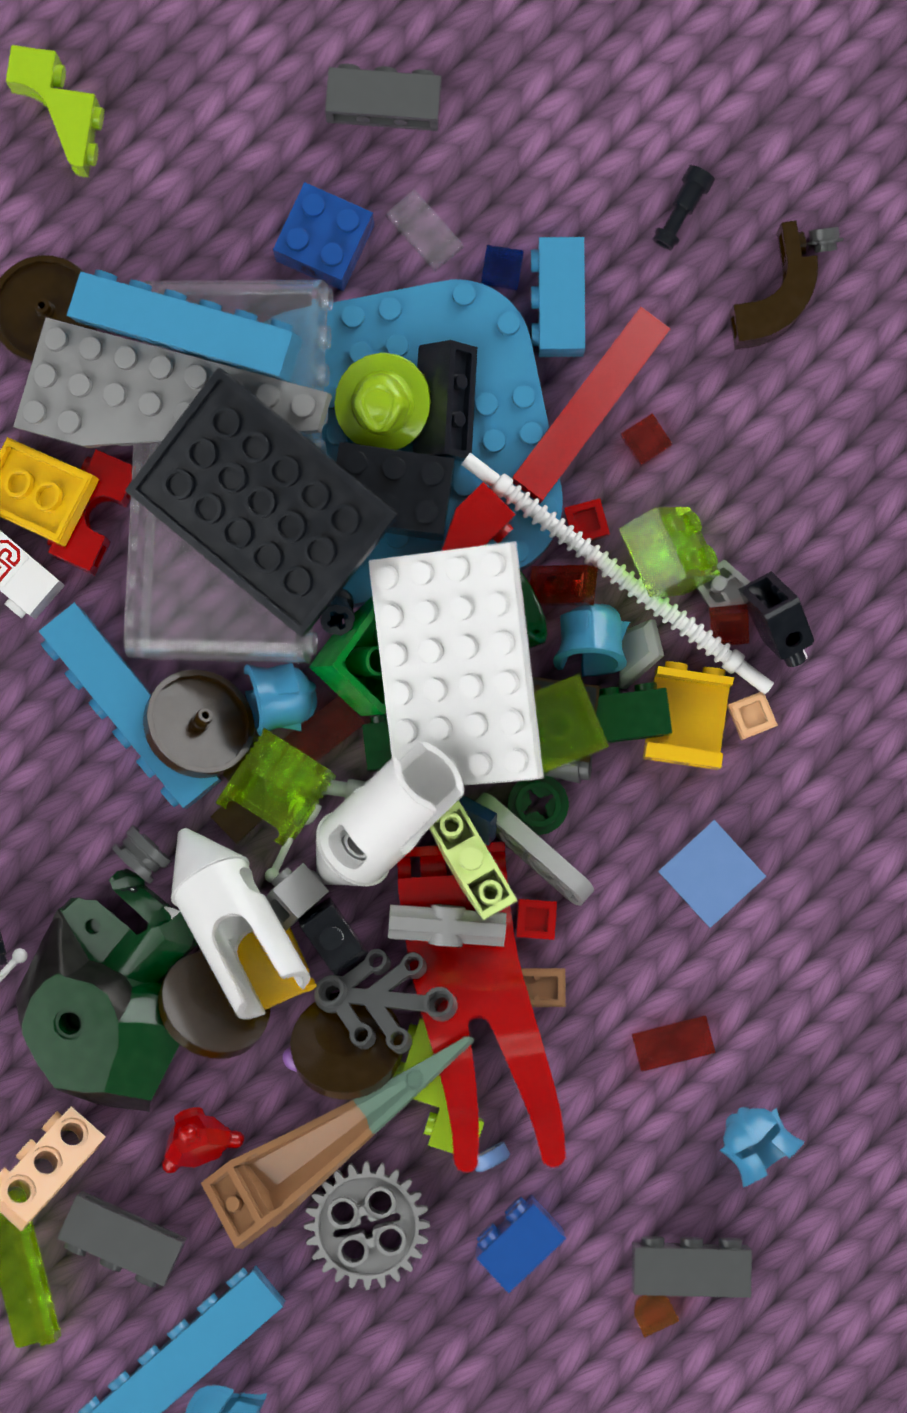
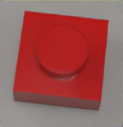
(588, 518)
(536, 919)

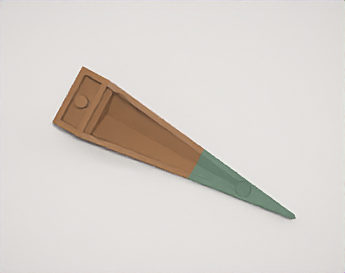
(275, 1178)

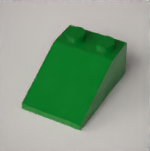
(353, 664)

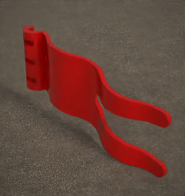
(486, 987)

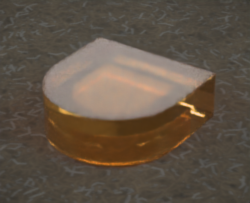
(654, 1313)

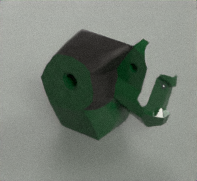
(95, 995)

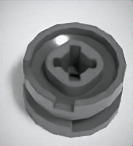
(141, 854)

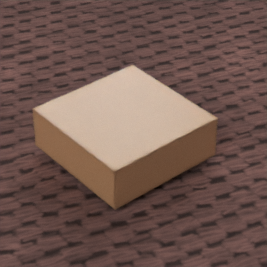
(752, 715)

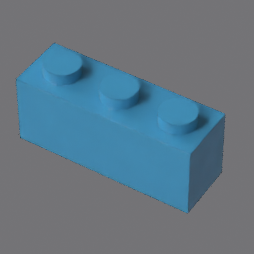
(559, 297)

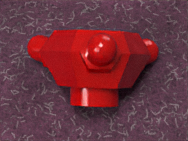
(197, 1140)

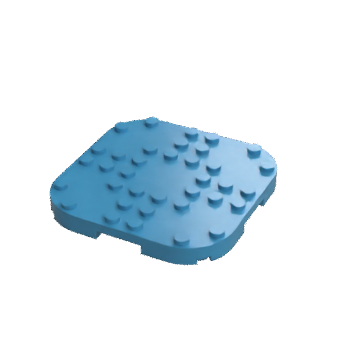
(508, 393)

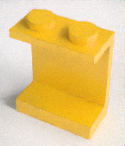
(696, 716)

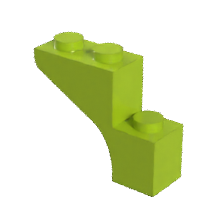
(74, 113)
(438, 1123)

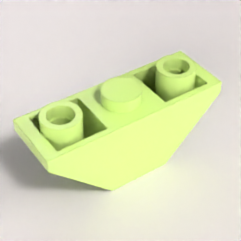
(471, 862)

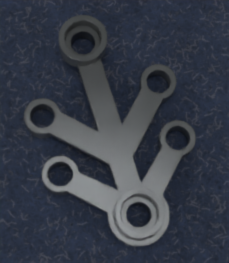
(380, 997)

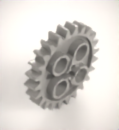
(377, 1258)

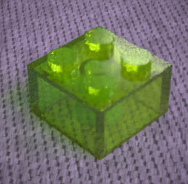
(670, 551)
(567, 724)

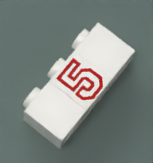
(25, 580)

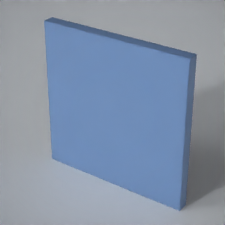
(712, 873)

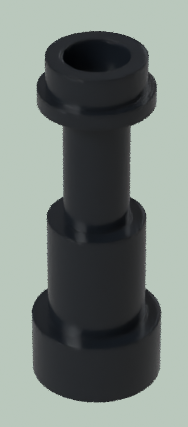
(695, 184)

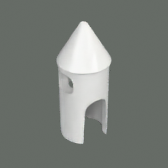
(386, 817)
(221, 908)

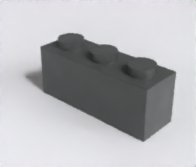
(383, 97)
(121, 1239)
(691, 1268)

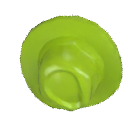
(382, 401)

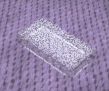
(424, 230)

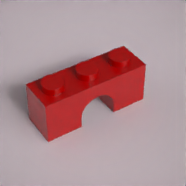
(86, 547)

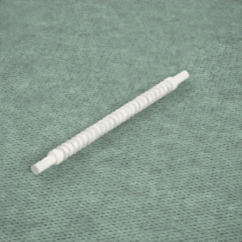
(732, 661)

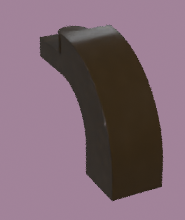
(769, 318)

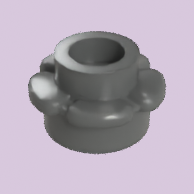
(824, 239)

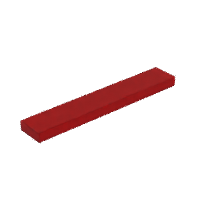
(590, 404)

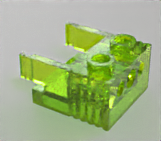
(278, 785)

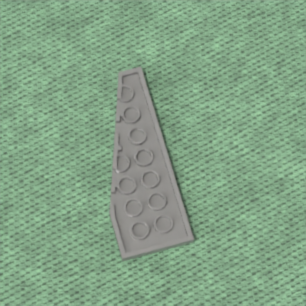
(127, 393)

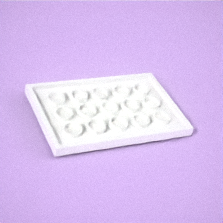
(458, 660)

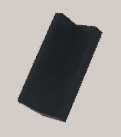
(451, 382)

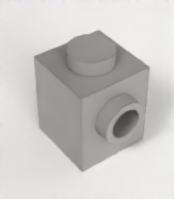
(295, 894)

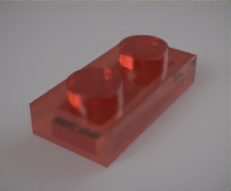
(564, 584)
(325, 729)
(673, 1043)

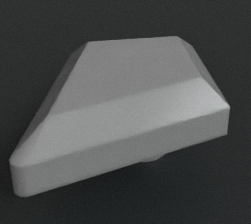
(724, 588)
(642, 650)

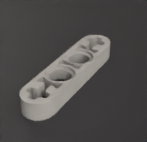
(538, 853)

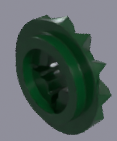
(556, 807)

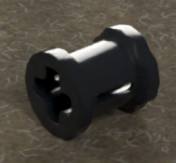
(339, 609)

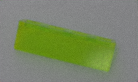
(25, 1283)

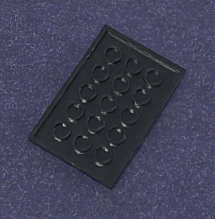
(262, 502)

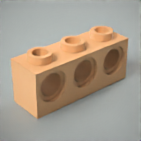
(65, 1161)

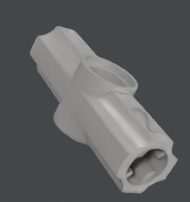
(445, 925)

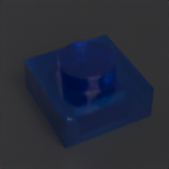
(502, 267)

